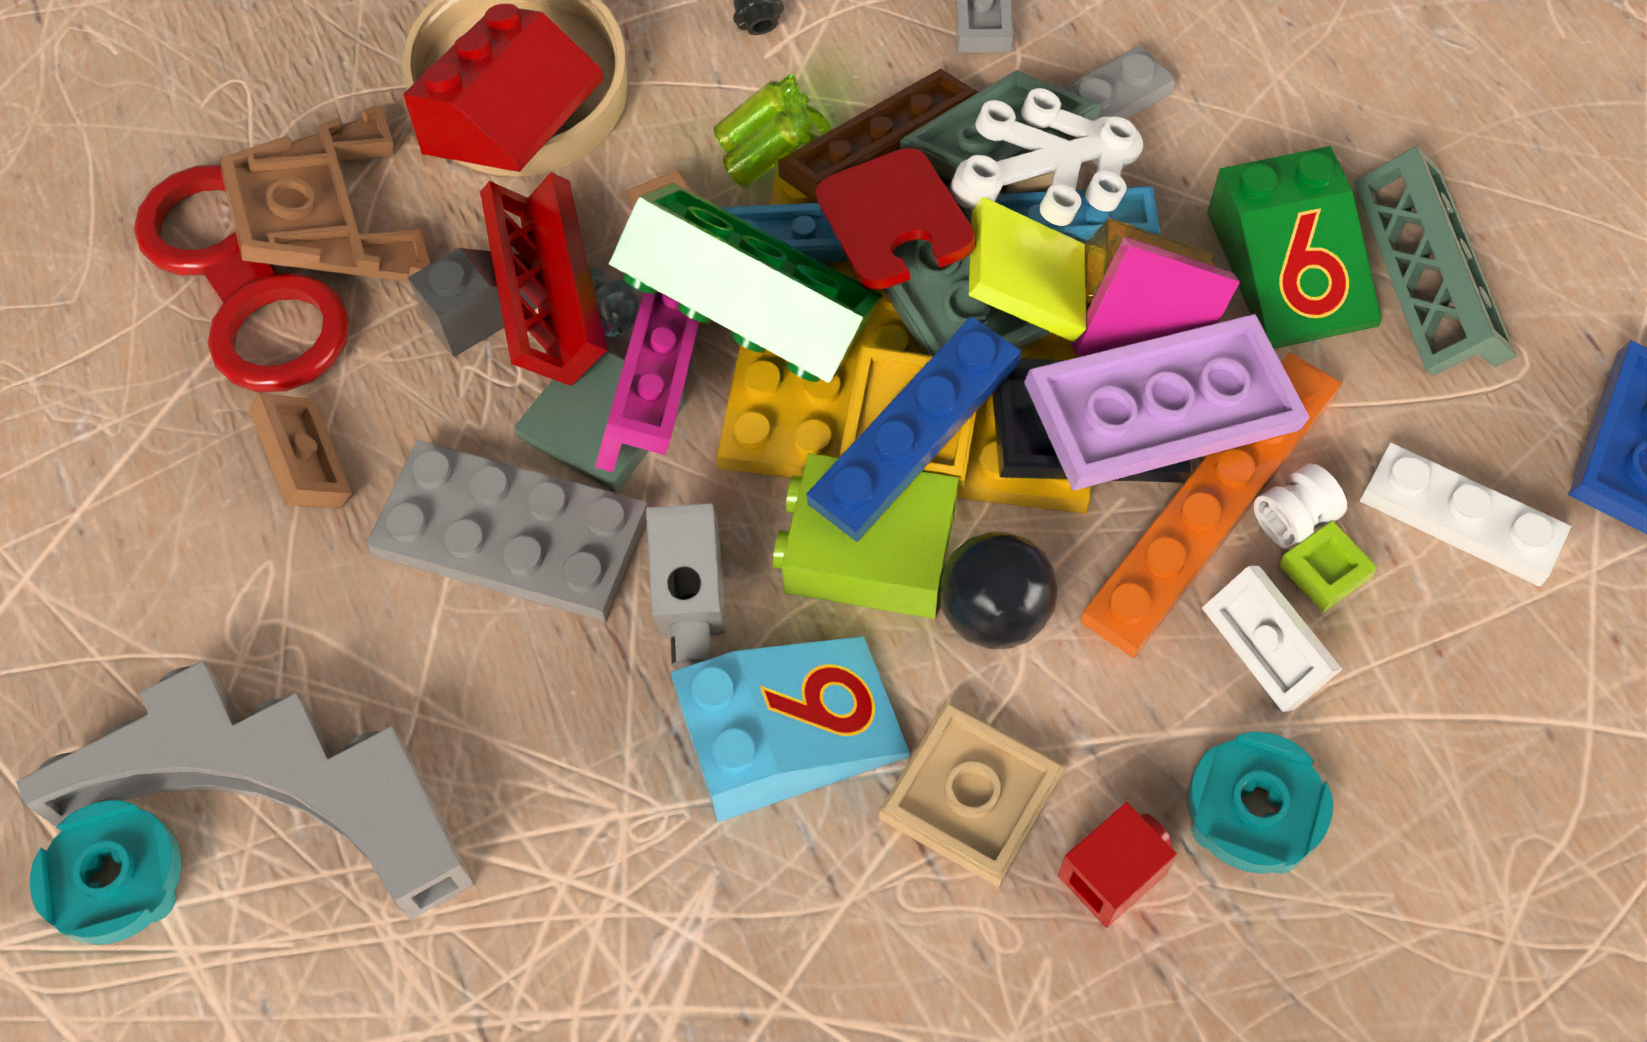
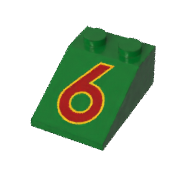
(1295, 246)

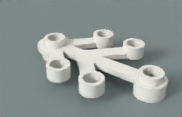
(1106, 141)

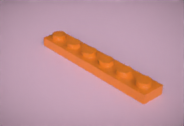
(1198, 523)

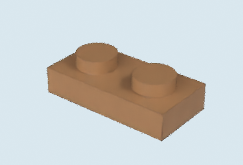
(299, 451)

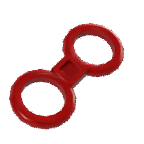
(241, 288)

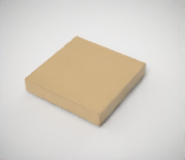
(972, 793)

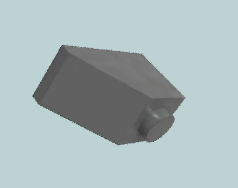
(461, 298)

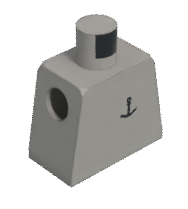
(683, 564)

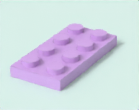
(1164, 401)

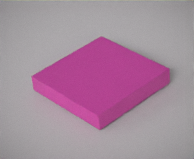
(1151, 297)

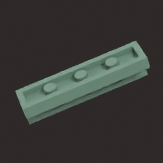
(1454, 260)

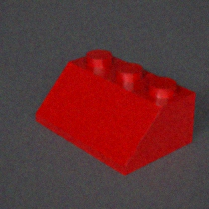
(501, 90)

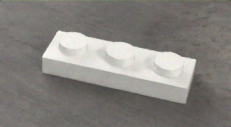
(1466, 514)

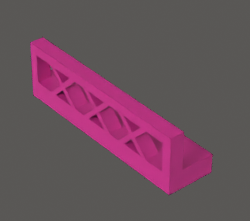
(650, 380)

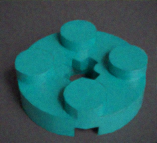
(1249, 841)
(137, 896)

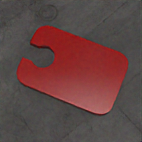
(890, 203)

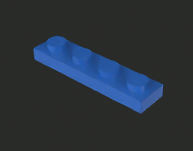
(913, 428)

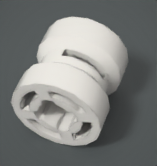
(1306, 502)

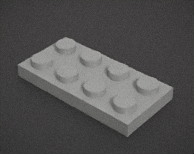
(509, 530)

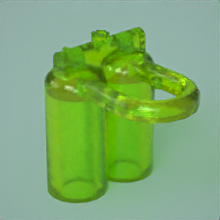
(767, 129)

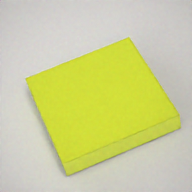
(1028, 270)

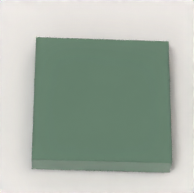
(573, 419)

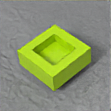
(1327, 566)

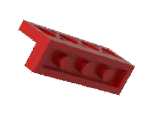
(557, 280)

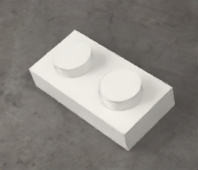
(1271, 638)

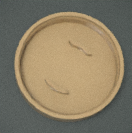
(584, 22)

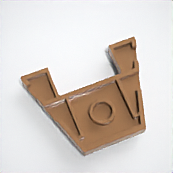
(296, 208)

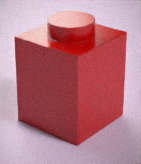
(1118, 863)

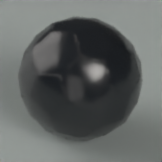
(998, 590)

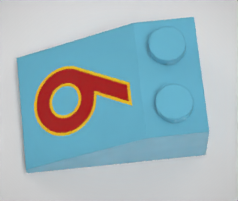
(786, 721)

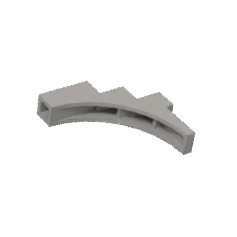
(278, 754)

